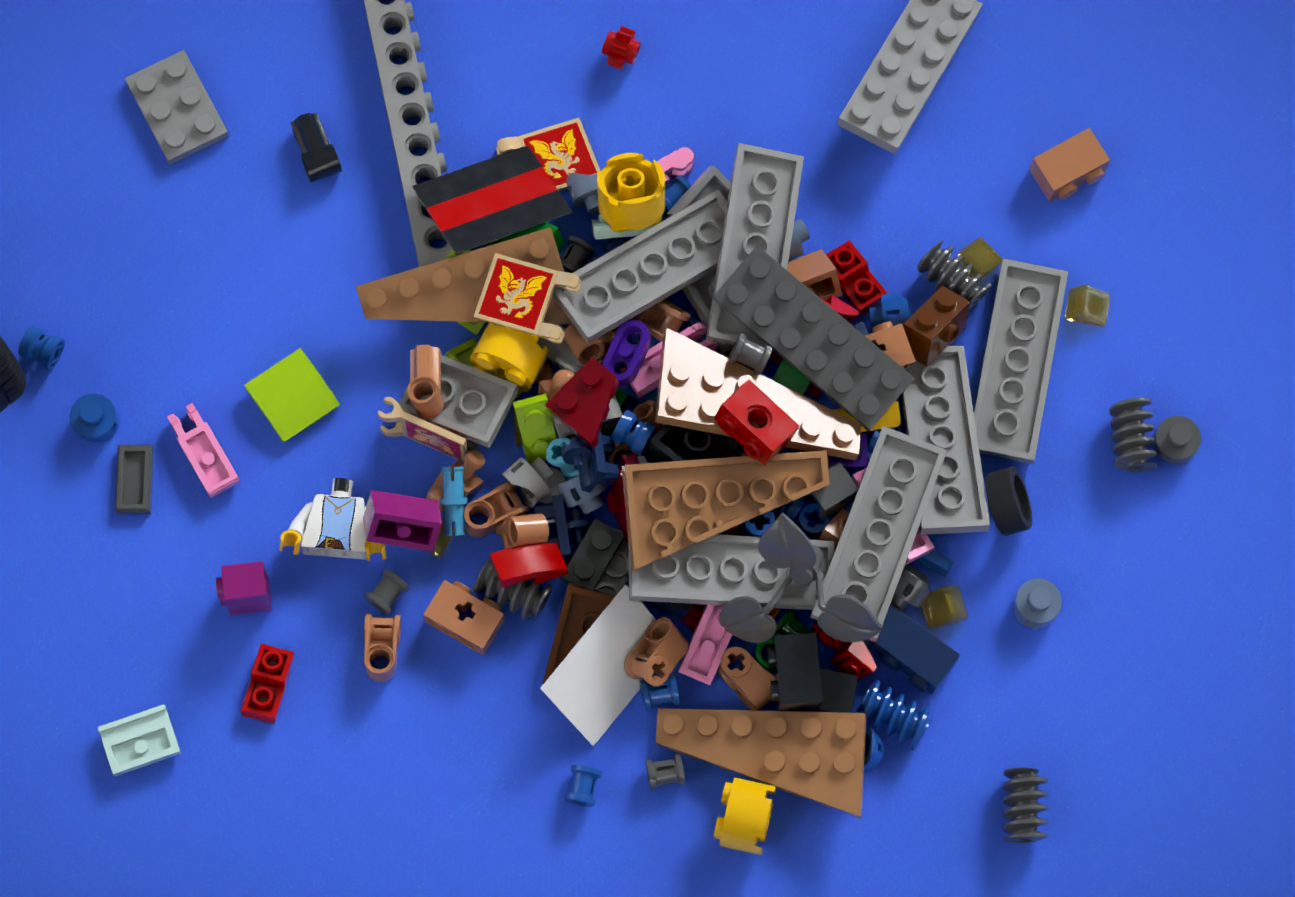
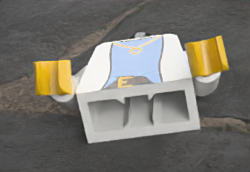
(332, 526)

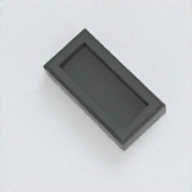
(134, 479)

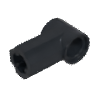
(317, 154)

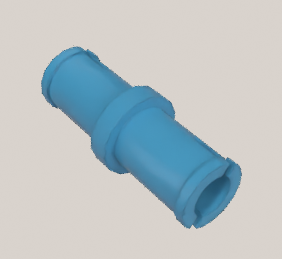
(453, 501)

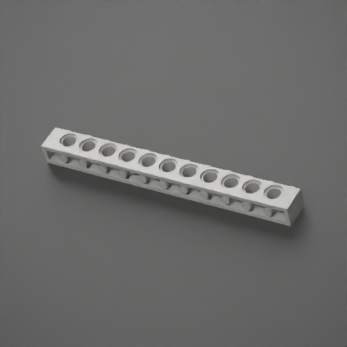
(401, 107)

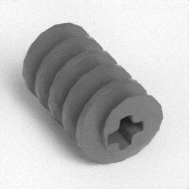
(951, 275)
(1130, 435)
(520, 595)
(1024, 805)

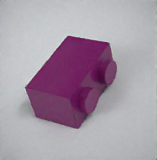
(402, 520)
(244, 588)

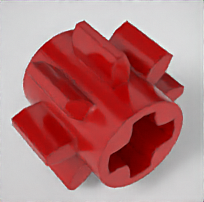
(621, 47)

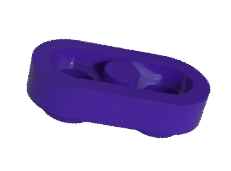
(628, 355)

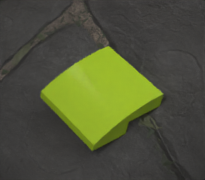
(291, 394)

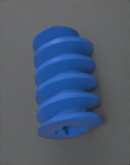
(894, 714)

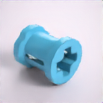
(555, 457)

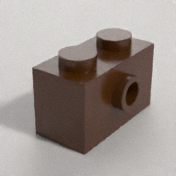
(936, 324)

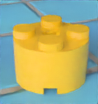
(631, 192)
(509, 355)
(745, 815)

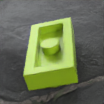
(534, 426)

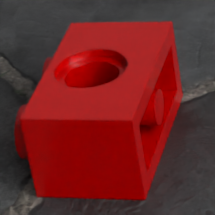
(752, 404)

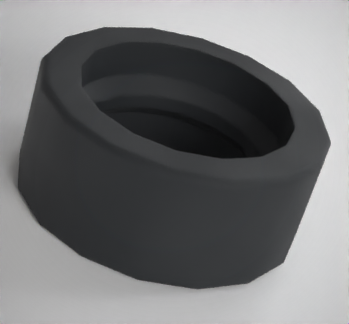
(1008, 501)

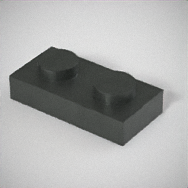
(593, 555)

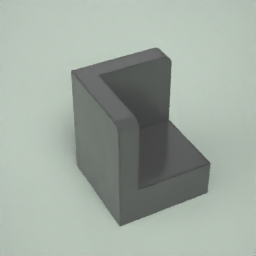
(838, 494)

